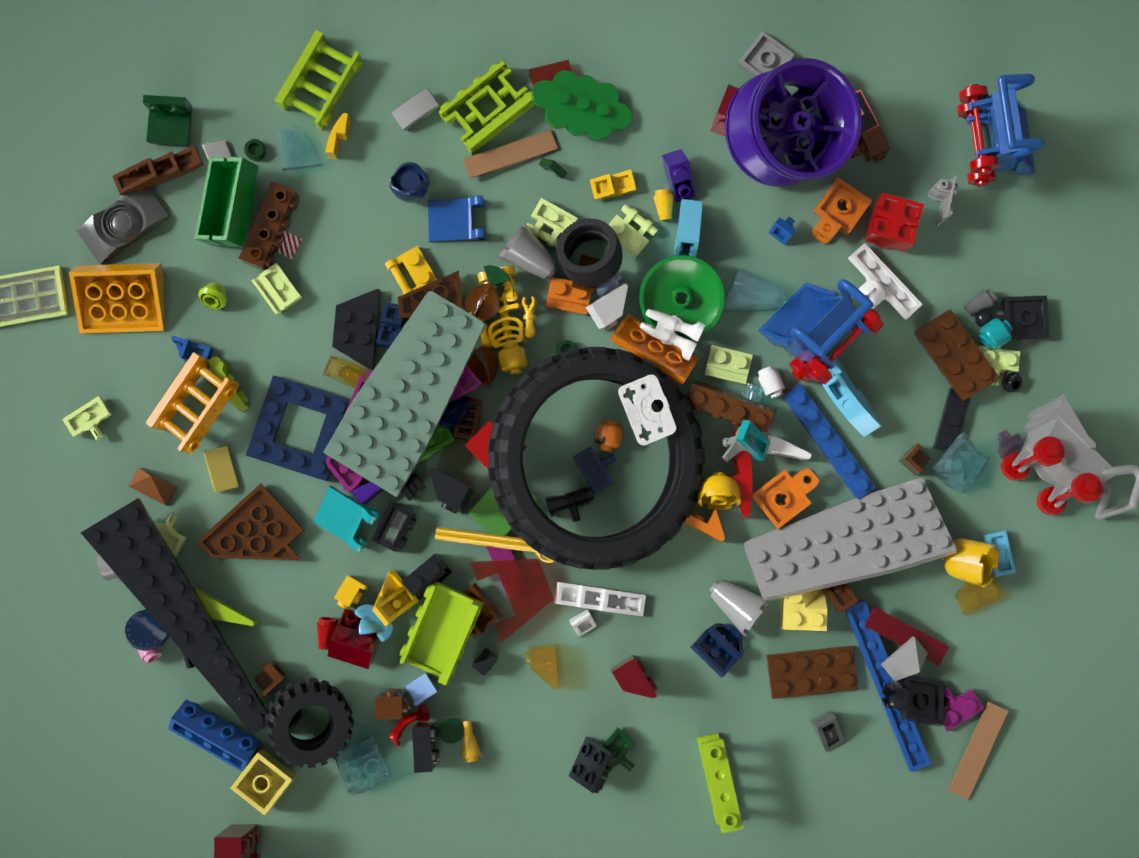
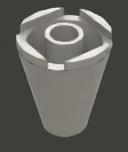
(528, 253)
(739, 605)

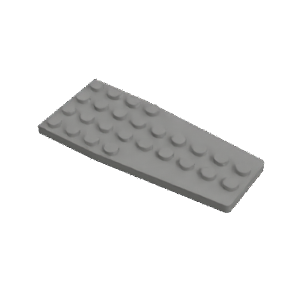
(851, 542)

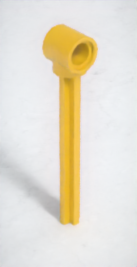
(486, 540)

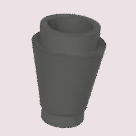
(982, 301)

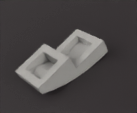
(415, 108)

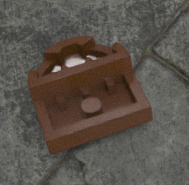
(489, 613)

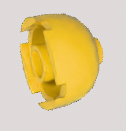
(719, 492)

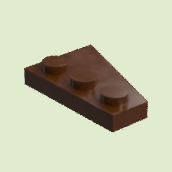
(447, 287)

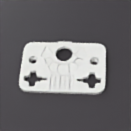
(642, 413)

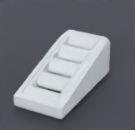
(783, 448)

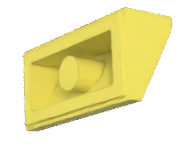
(221, 469)

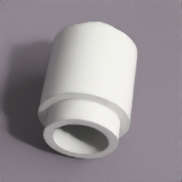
(771, 381)

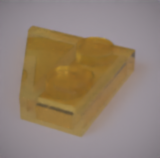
(973, 597)

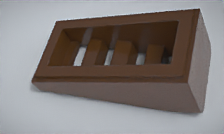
(467, 436)

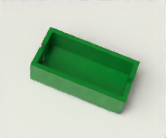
(226, 201)

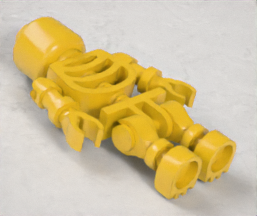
(512, 356)

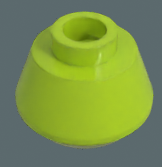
(213, 296)

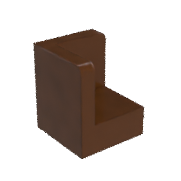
(915, 459)
(270, 678)

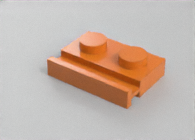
(566, 298)

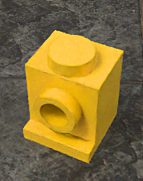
(350, 592)

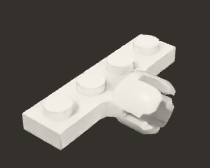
(882, 283)

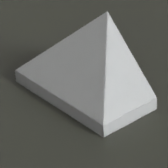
(906, 660)

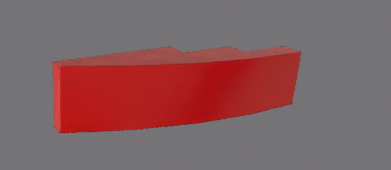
(744, 480)

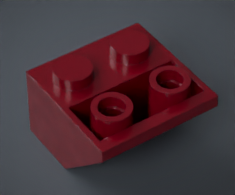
(349, 645)
(632, 679)

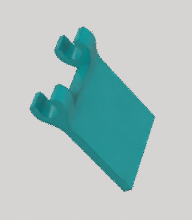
(344, 517)

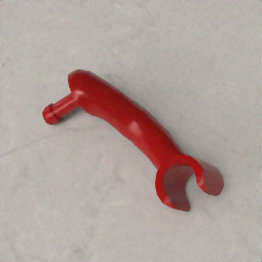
(421, 714)

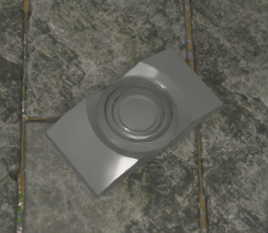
(122, 224)

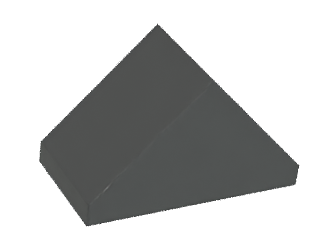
(828, 730)

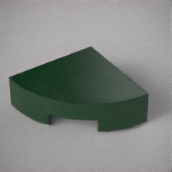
(553, 166)
(496, 275)

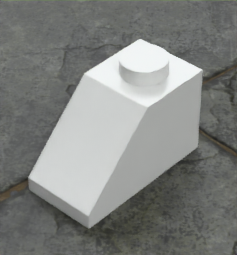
(608, 307)

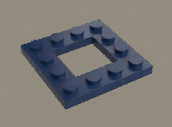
(263, 439)

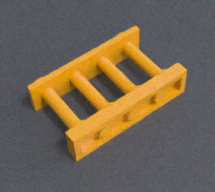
(178, 392)

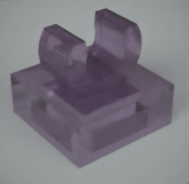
(1008, 444)

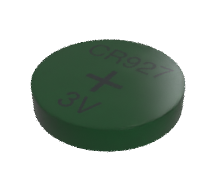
(451, 730)

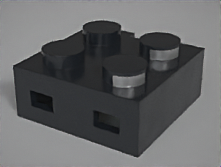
(424, 749)

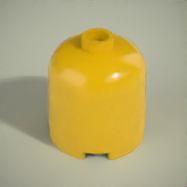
(972, 561)

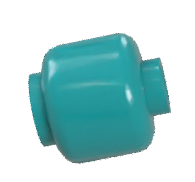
(995, 334)

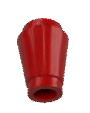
(325, 629)

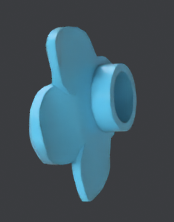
(371, 623)

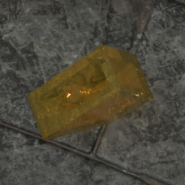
(344, 371)
(544, 663)

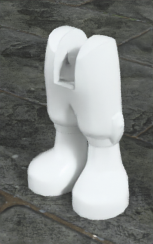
(666, 330)

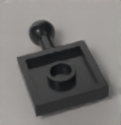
(1025, 314)

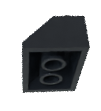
(450, 491)

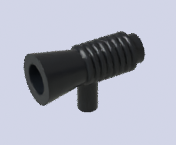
(570, 501)

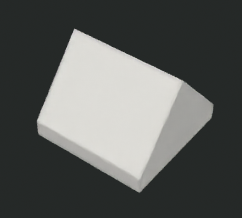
(582, 623)

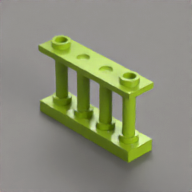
(306, 63)
(720, 782)

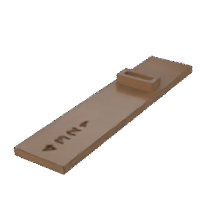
(510, 154)
(977, 750)

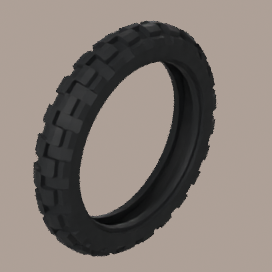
(511, 487)

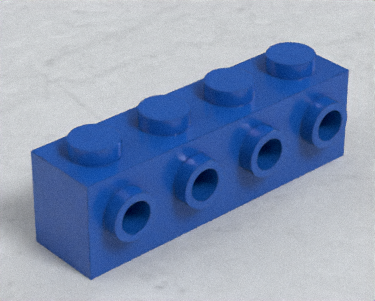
(214, 735)

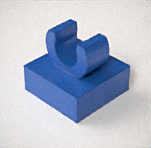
(783, 230)

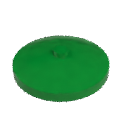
(685, 289)

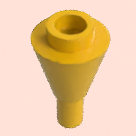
(470, 747)

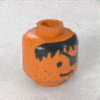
(608, 435)

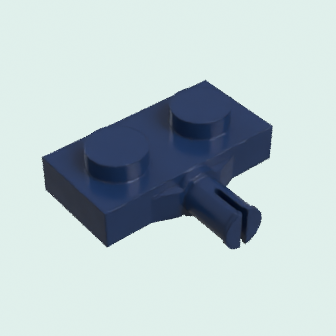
(594, 468)

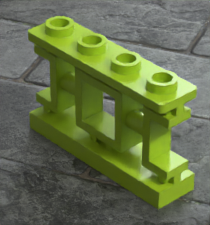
(495, 121)

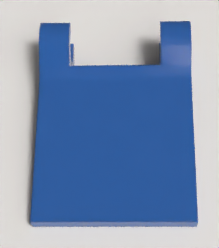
(454, 219)

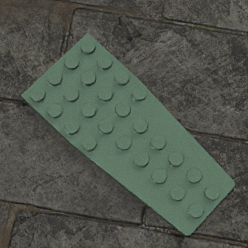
(406, 394)

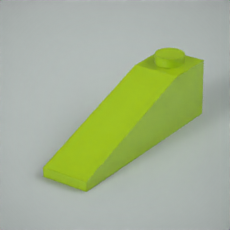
(222, 611)

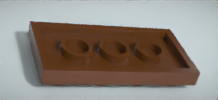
(956, 355)
(812, 672)

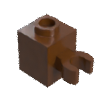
(872, 145)

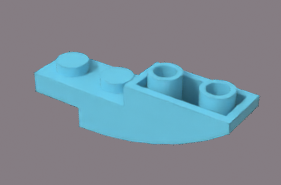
(851, 401)

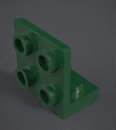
(168, 120)

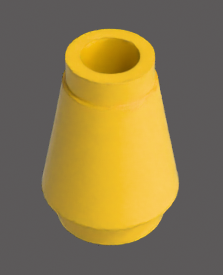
(664, 203)

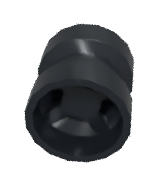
(412, 486)

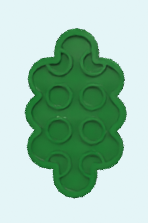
(581, 105)

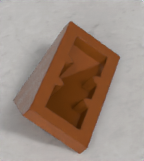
(152, 486)

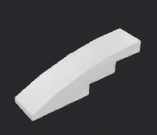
(600, 599)

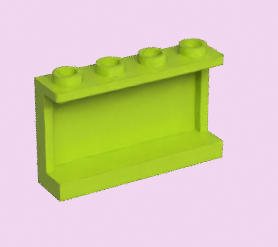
(441, 631)

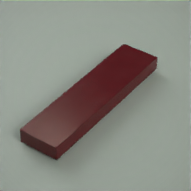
(901, 632)

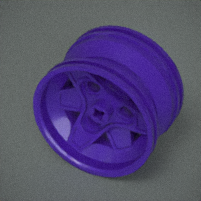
(817, 86)

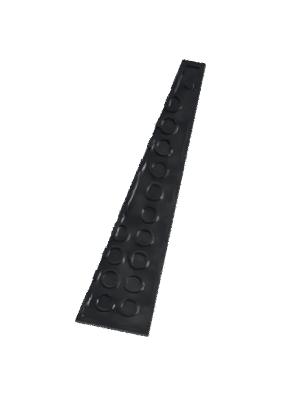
(149, 569)

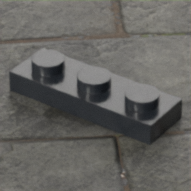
(951, 421)

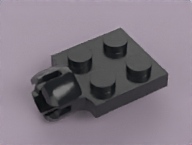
(916, 699)

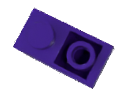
(679, 175)

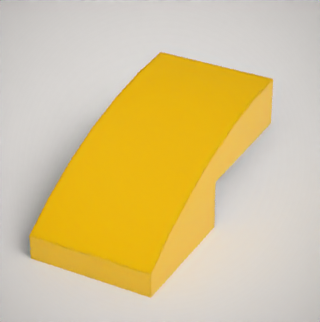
(339, 131)
(613, 185)

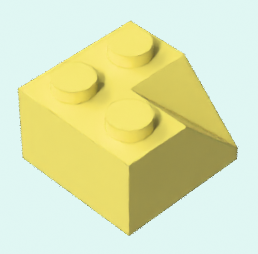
(804, 611)
(263, 781)

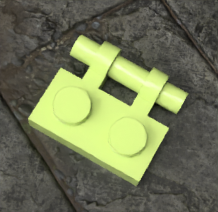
(552, 217)
(631, 239)

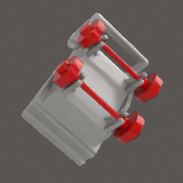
(1067, 460)

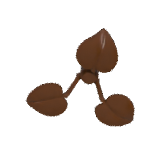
(484, 303)

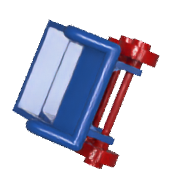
(1007, 128)
(815, 323)

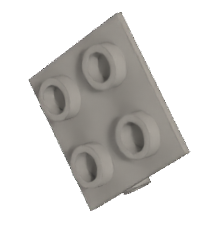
(943, 193)

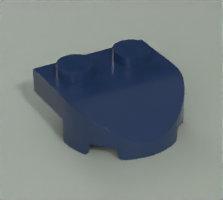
(719, 647)

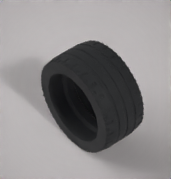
(579, 233)

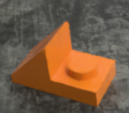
(711, 528)

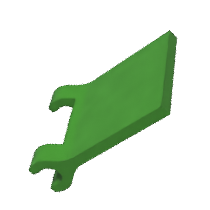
(489, 516)

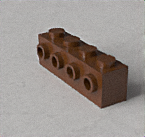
(269, 227)
(730, 406)

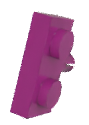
(959, 707)

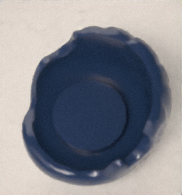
(409, 182)

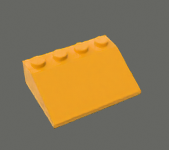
(119, 297)

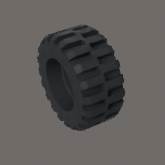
(318, 748)

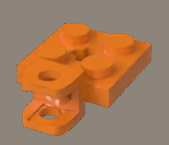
(832, 217)
(795, 492)

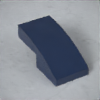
(390, 325)

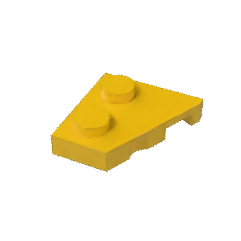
(393, 599)

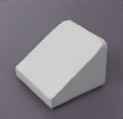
(216, 149)

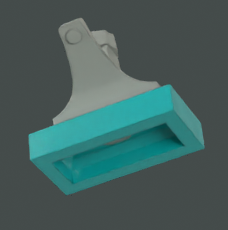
(748, 439)

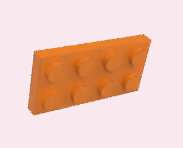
(665, 356)

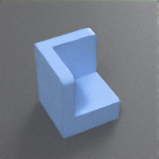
(422, 688)

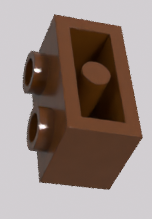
(392, 705)

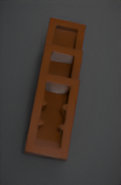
(157, 171)

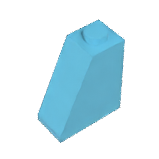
(688, 228)

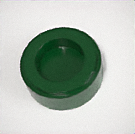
(255, 150)

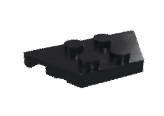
(357, 328)

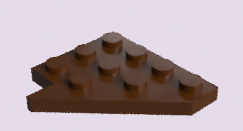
(254, 530)

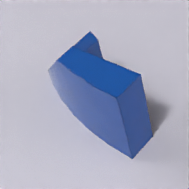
(187, 348)

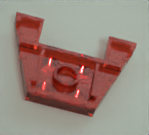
(524, 586)

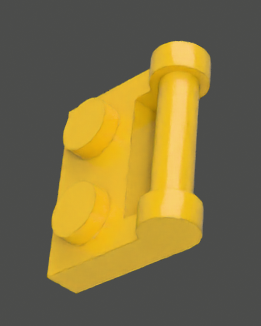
(416, 266)

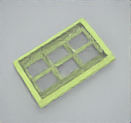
(32, 296)

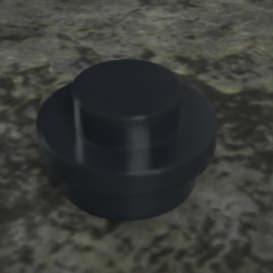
(1012, 382)

